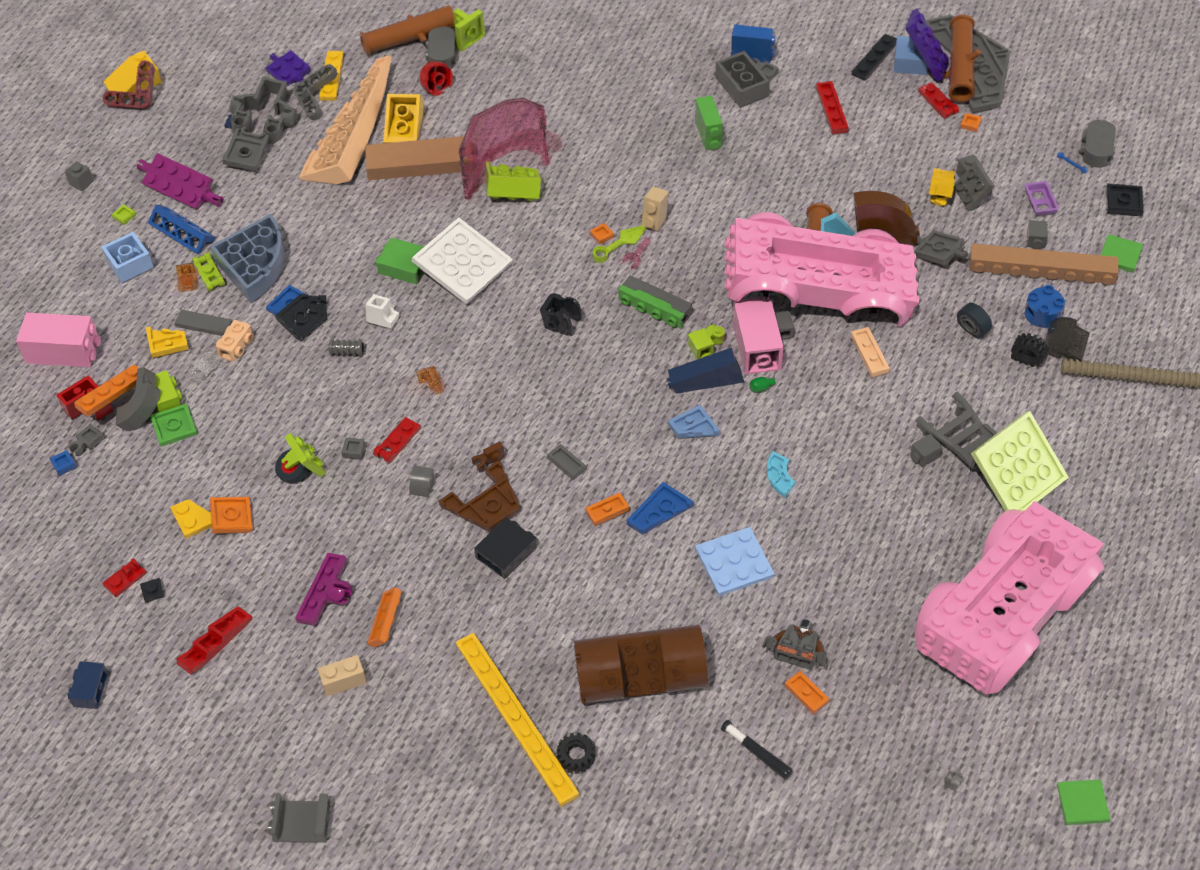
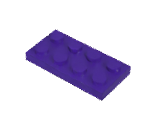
(927, 44)

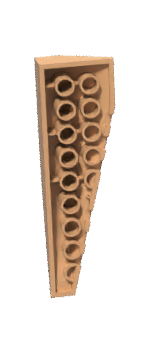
(346, 139)

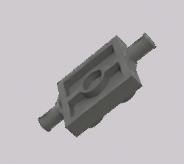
(940, 247)

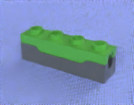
(655, 302)

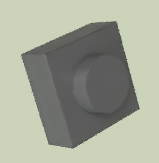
(353, 448)

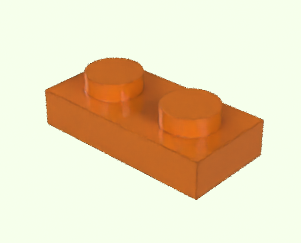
(607, 509)
(806, 692)

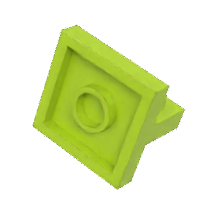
(468, 28)

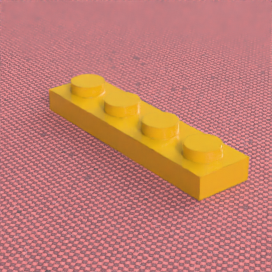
(330, 90)

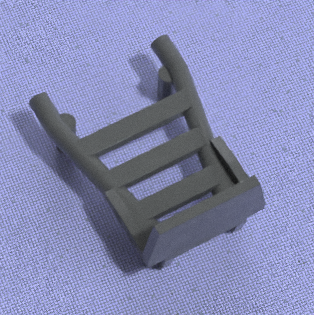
(964, 453)

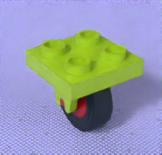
(295, 462)

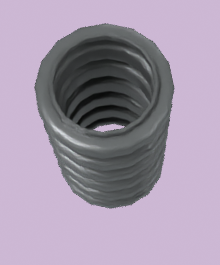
(346, 347)

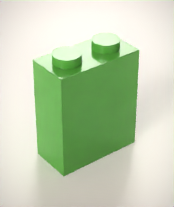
(708, 122)
(397, 261)

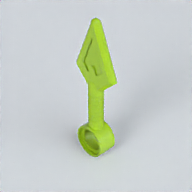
(627, 236)

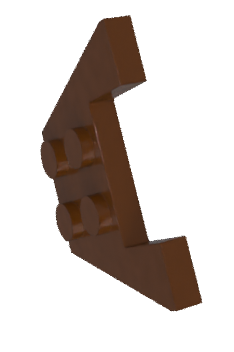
(488, 507)

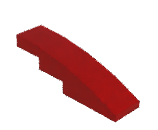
(213, 641)

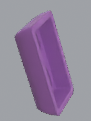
(1048, 199)

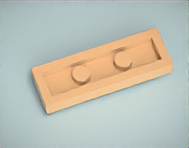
(870, 352)

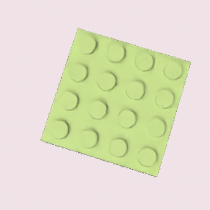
(1019, 464)

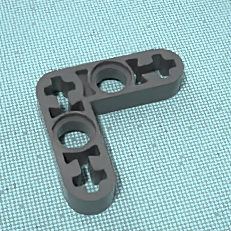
(307, 92)

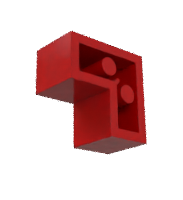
(76, 391)

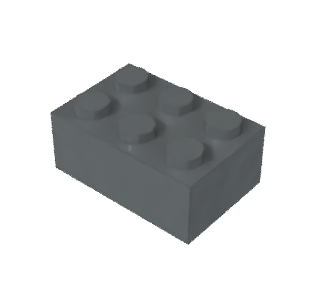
(742, 78)

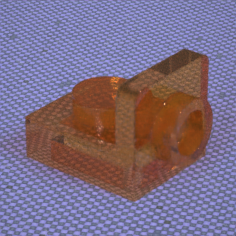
(186, 277)
(431, 377)

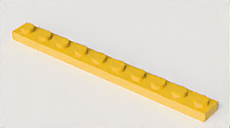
(517, 720)

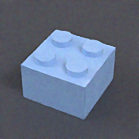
(127, 257)

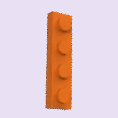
(107, 391)

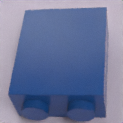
(754, 41)

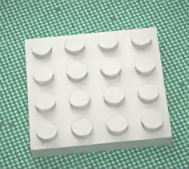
(462, 260)

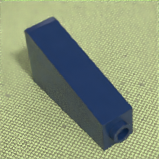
(705, 373)

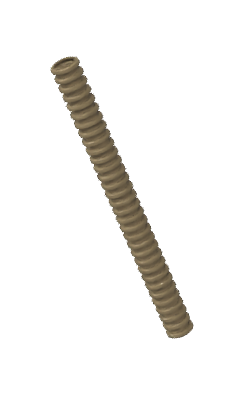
(1130, 373)

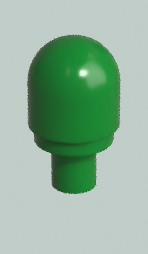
(761, 384)

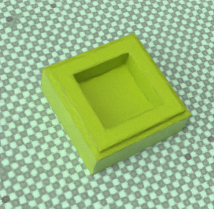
(123, 214)

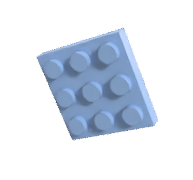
(734, 561)

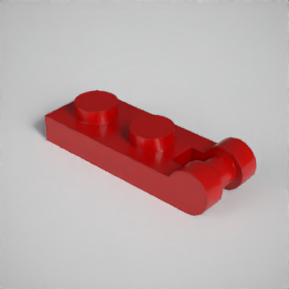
(938, 100)
(397, 440)

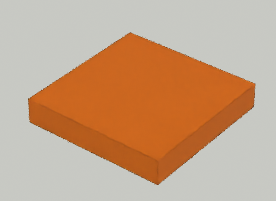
(230, 514)

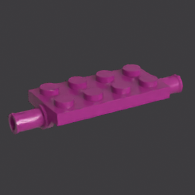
(179, 182)

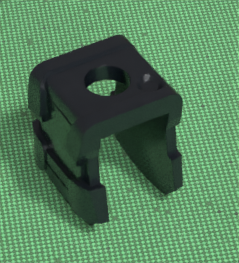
(560, 313)

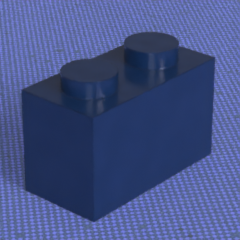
(88, 685)

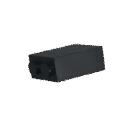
(505, 547)

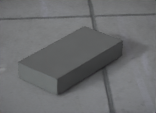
(566, 462)

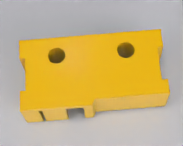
(942, 183)

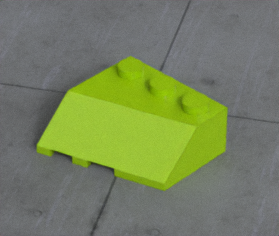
(512, 183)

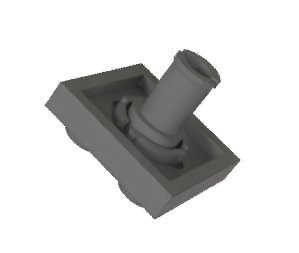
(977, 187)

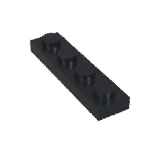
(874, 57)

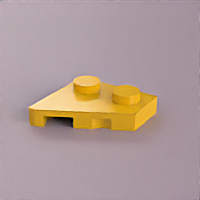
(166, 341)
(191, 518)

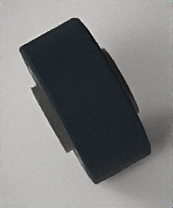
(974, 320)

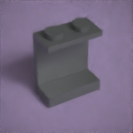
(300, 820)

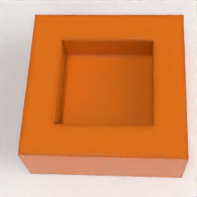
(971, 122)
(602, 233)

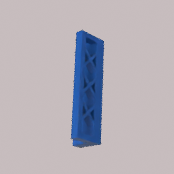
(184, 224)

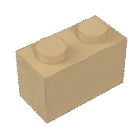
(655, 208)
(342, 675)

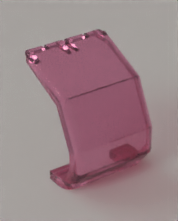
(498, 131)

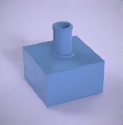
(908, 58)

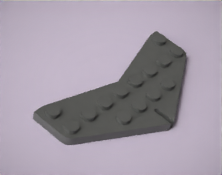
(989, 67)

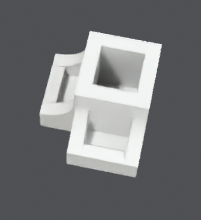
(381, 312)

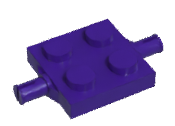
(288, 68)

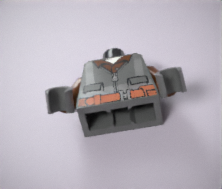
(797, 646)

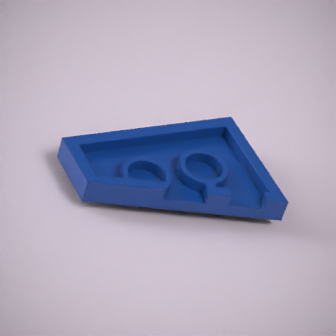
(659, 508)

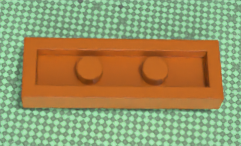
(384, 617)

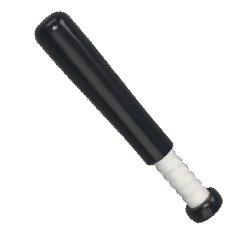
(760, 752)

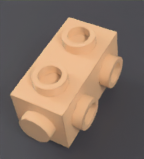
(234, 340)

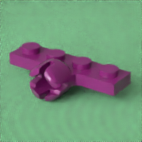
(325, 589)

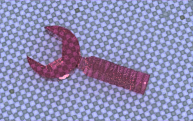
(636, 255)

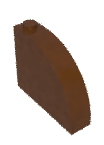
(885, 213)

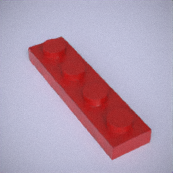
(832, 107)

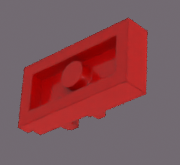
(124, 578)

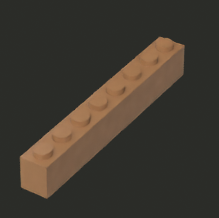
(1043, 264)

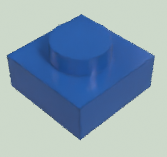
(62, 462)

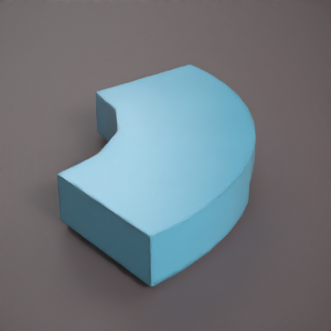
(778, 474)

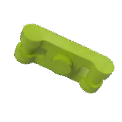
(208, 271)

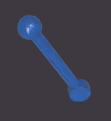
(1061, 155)

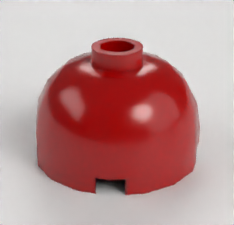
(435, 74)

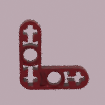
(139, 92)

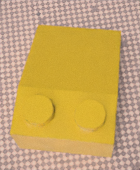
(125, 75)
(403, 117)

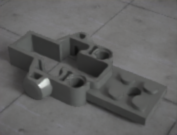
(242, 121)

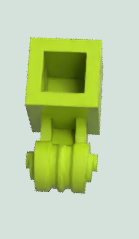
(702, 341)

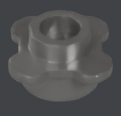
(953, 779)

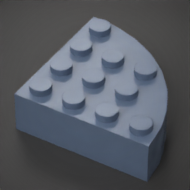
(252, 257)

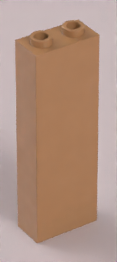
(413, 158)

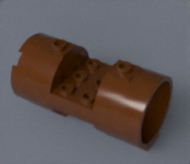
(641, 663)

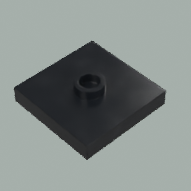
(1124, 199)

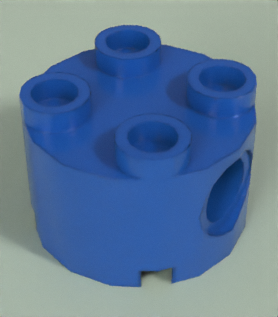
(1044, 306)

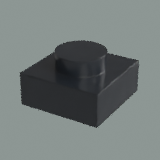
(152, 590)

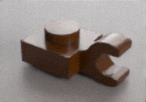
(490, 455)

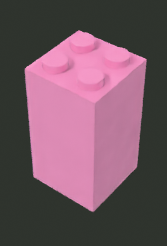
(757, 335)
(58, 340)

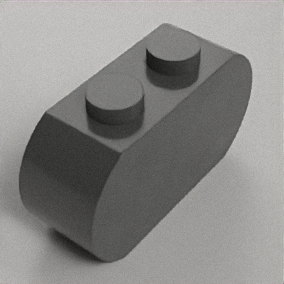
(441, 46)
(1098, 143)

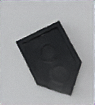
(303, 315)

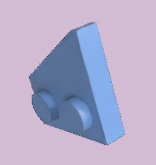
(693, 424)

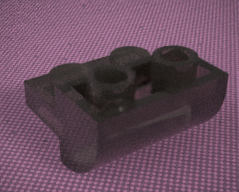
(1066, 339)

